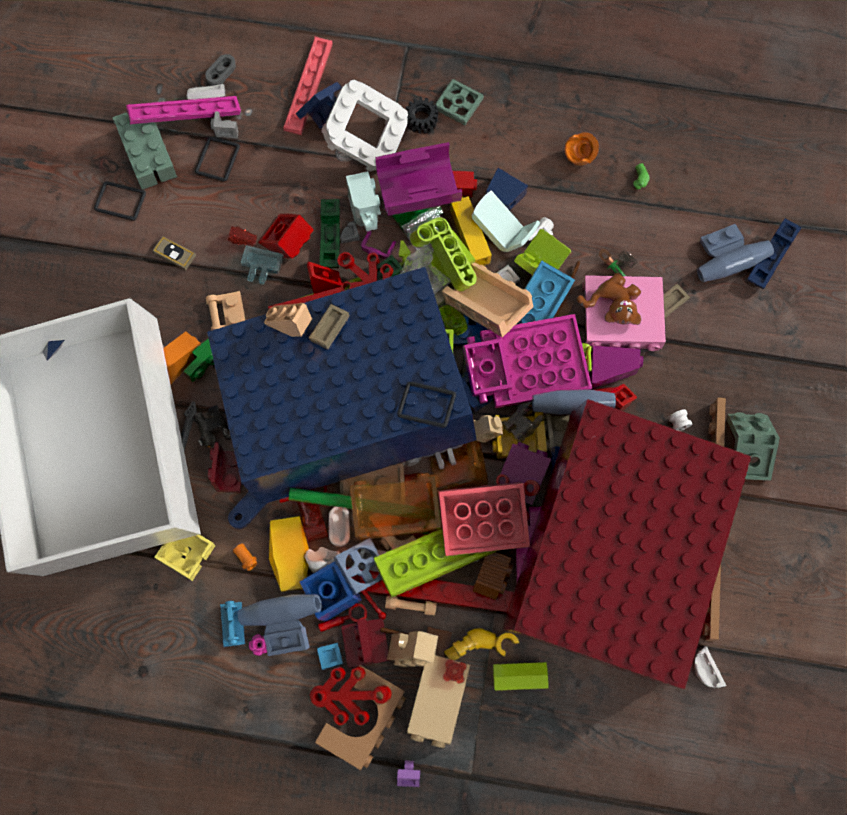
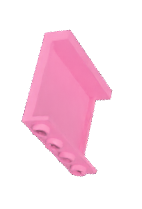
(650, 305)

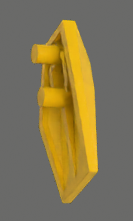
(288, 552)

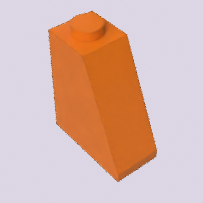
(179, 354)

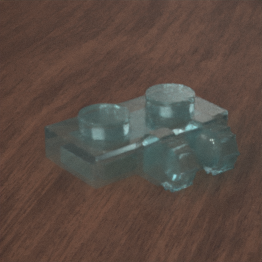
(261, 260)

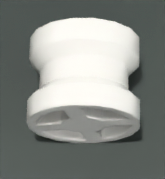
(680, 420)

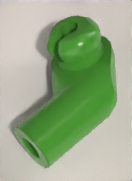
(643, 177)

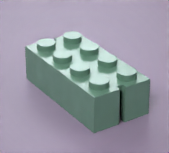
(145, 151)

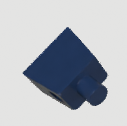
(507, 188)

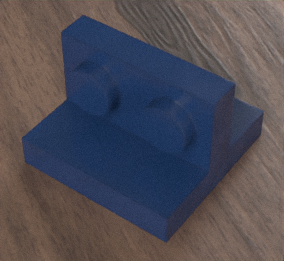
(320, 105)

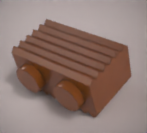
(492, 575)

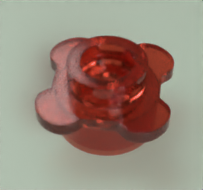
(449, 675)

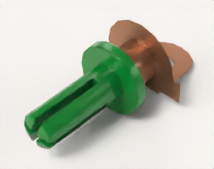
(610, 262)

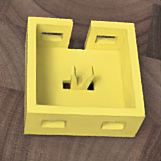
(172, 553)

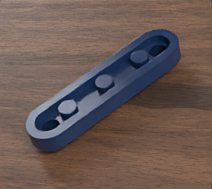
(248, 508)

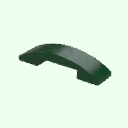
(330, 233)

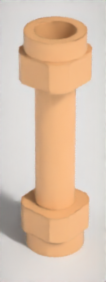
(393, 603)

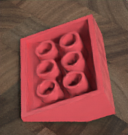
(483, 518)

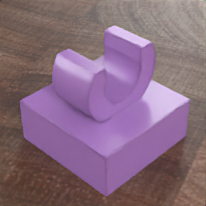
(408, 776)

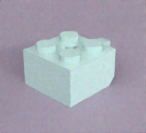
(363, 200)

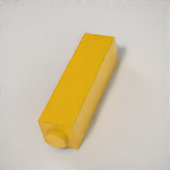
(470, 232)

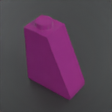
(613, 364)

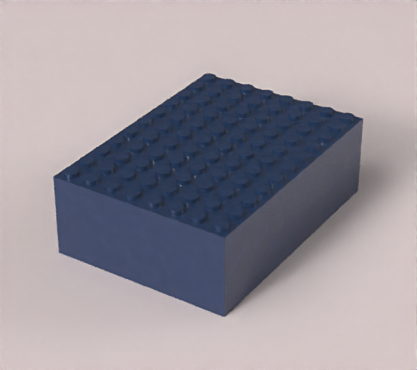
(331, 414)

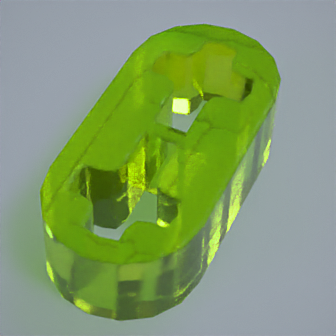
(454, 317)

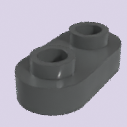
(219, 71)

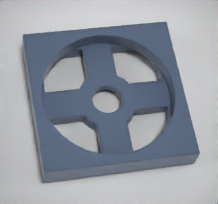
(340, 560)

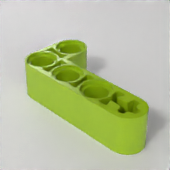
(445, 235)

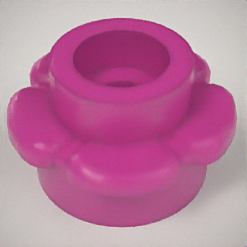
(254, 647)

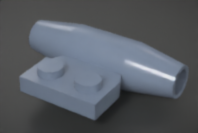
(730, 253)
(565, 401)
(280, 616)

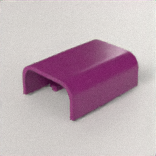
(417, 179)

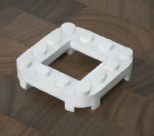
(335, 126)

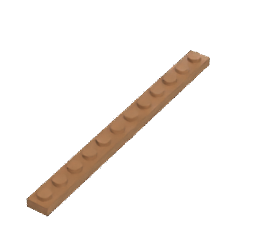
(717, 430)

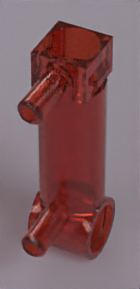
(312, 521)

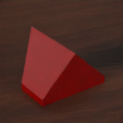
(323, 278)
(623, 396)

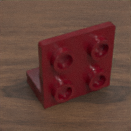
(224, 471)

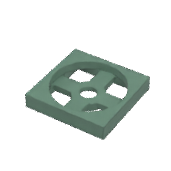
(451, 112)

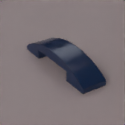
(781, 242)

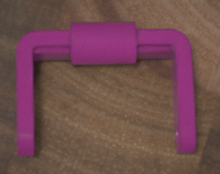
(370, 249)

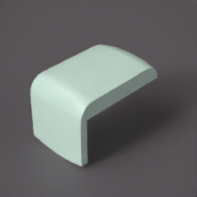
(500, 224)

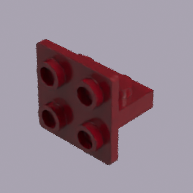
(365, 643)

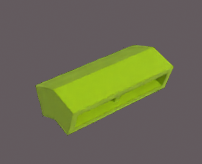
(520, 676)

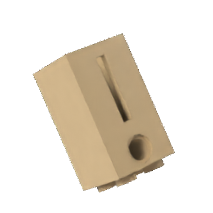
(436, 705)

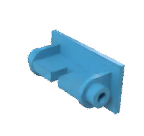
(231, 628)

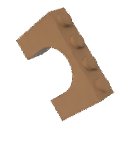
(358, 749)

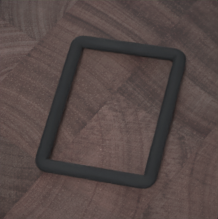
(231, 162)
(123, 187)
(445, 391)

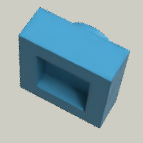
(330, 656)

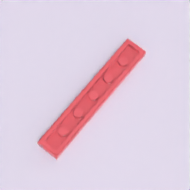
(308, 83)

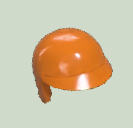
(581, 148)

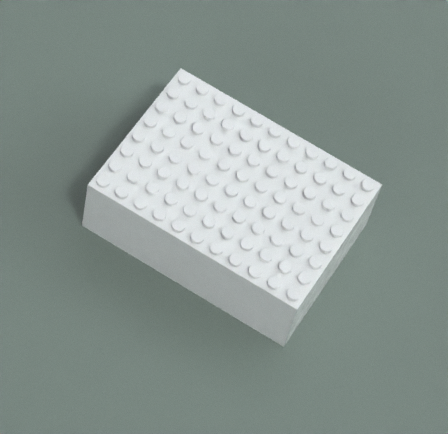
(89, 442)

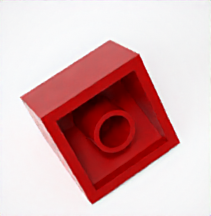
(287, 235)

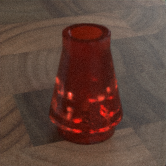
(241, 236)

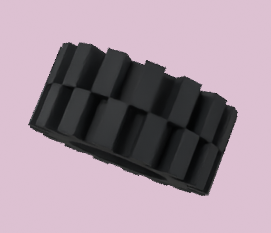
(422, 106)

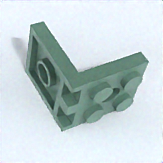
(755, 438)

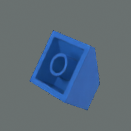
(332, 591)

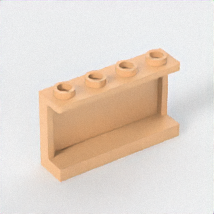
(491, 301)

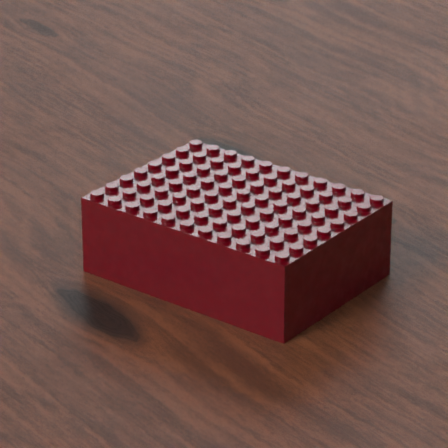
(628, 544)

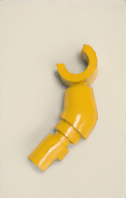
(477, 639)

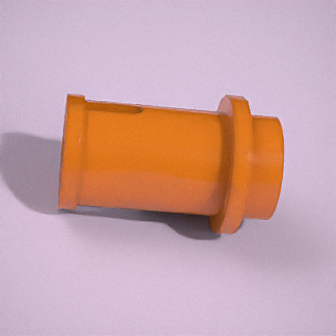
(245, 557)

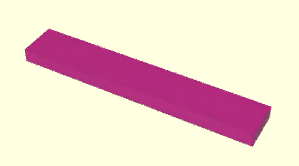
(182, 109)

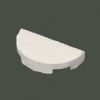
(707, 670)

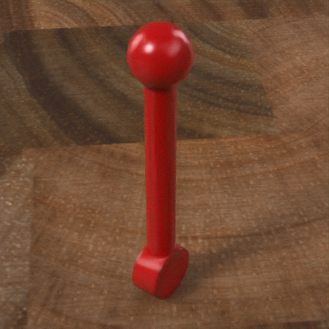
(381, 615)

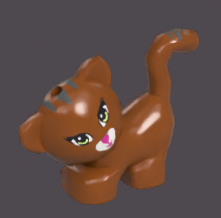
(622, 308)

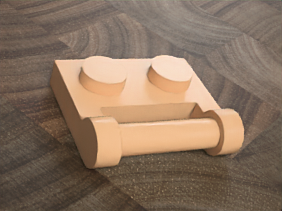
(232, 309)

